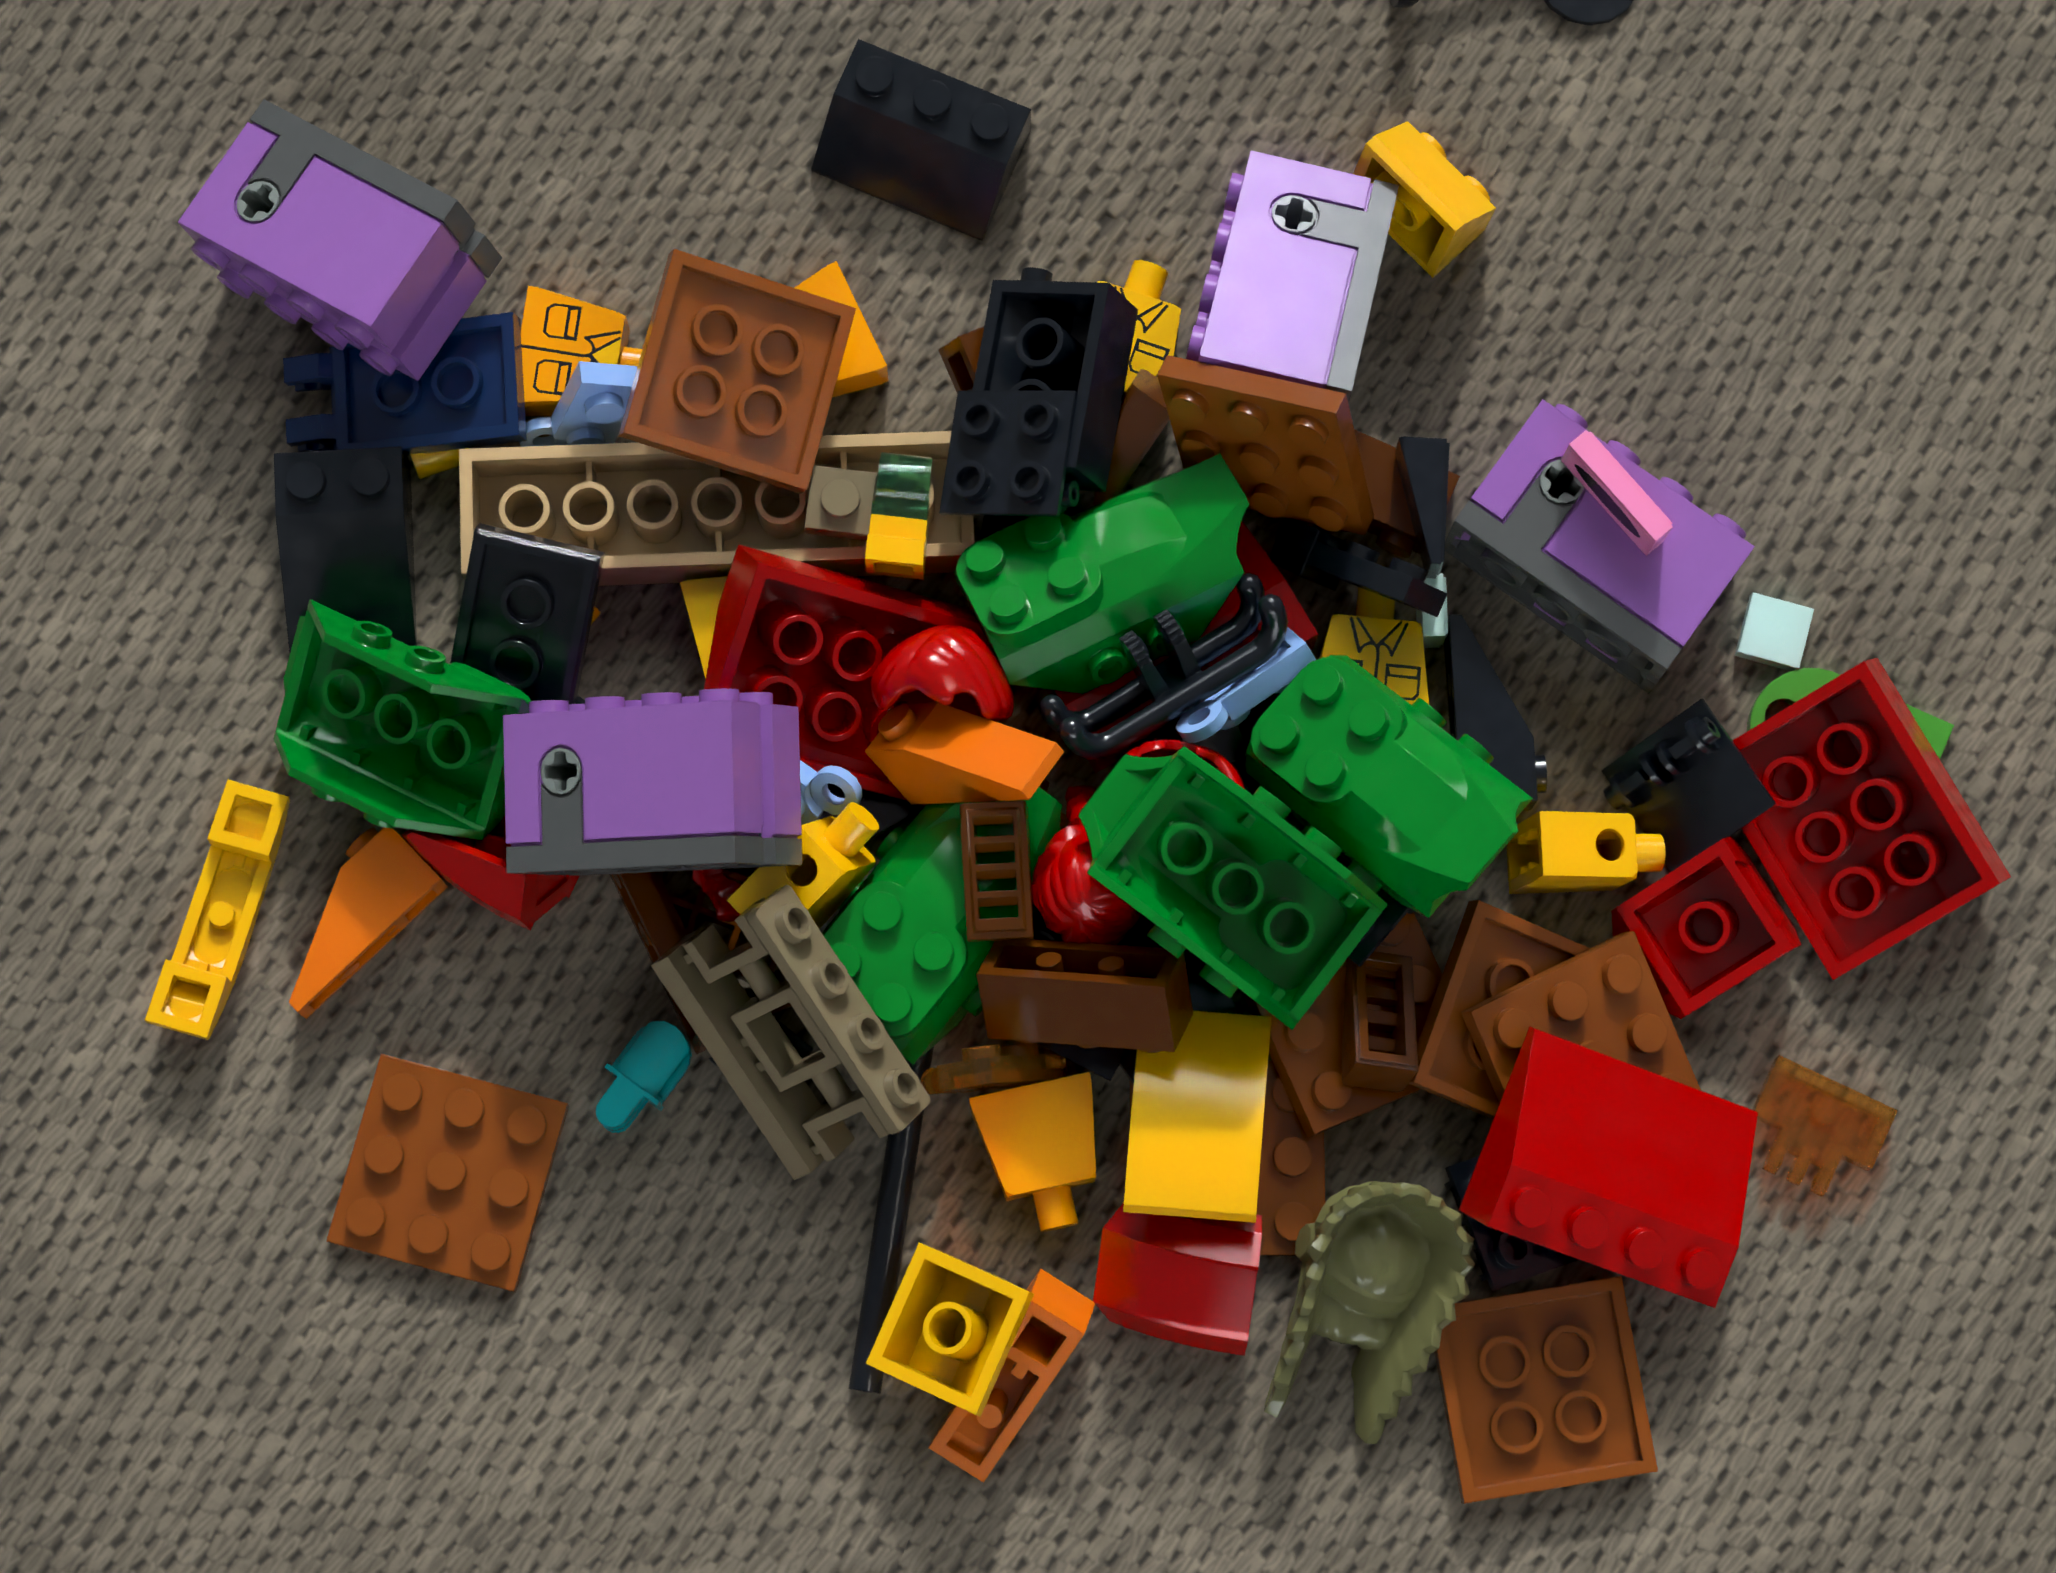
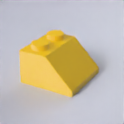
(1435, 204)
(950, 1328)

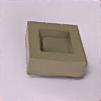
(840, 502)

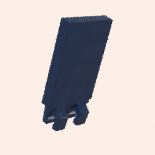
(461, 401)

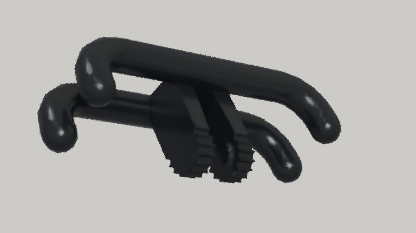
(1176, 682)

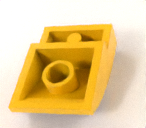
(1200, 1121)

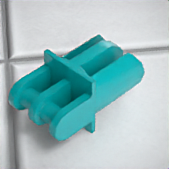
(644, 1073)

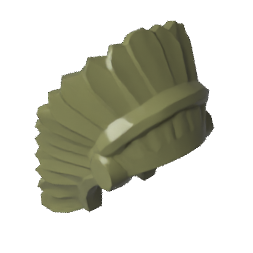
(1381, 1277)

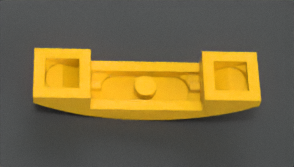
(222, 911)

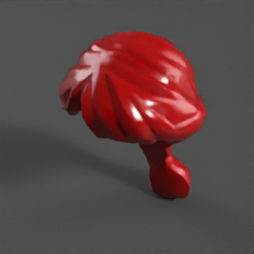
(1070, 897)

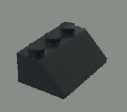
(921, 139)
(1063, 341)

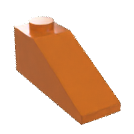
(959, 757)
(368, 906)
(1040, 1349)

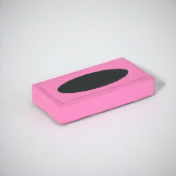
(1617, 492)

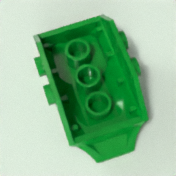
(1068, 587)
(394, 727)
(1384, 783)
(1227, 879)
(908, 929)

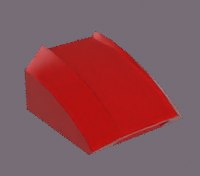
(481, 874)
(1706, 926)
(1180, 1278)

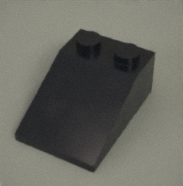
(347, 536)

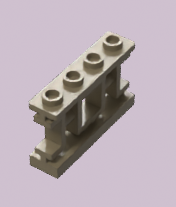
(758, 1053)

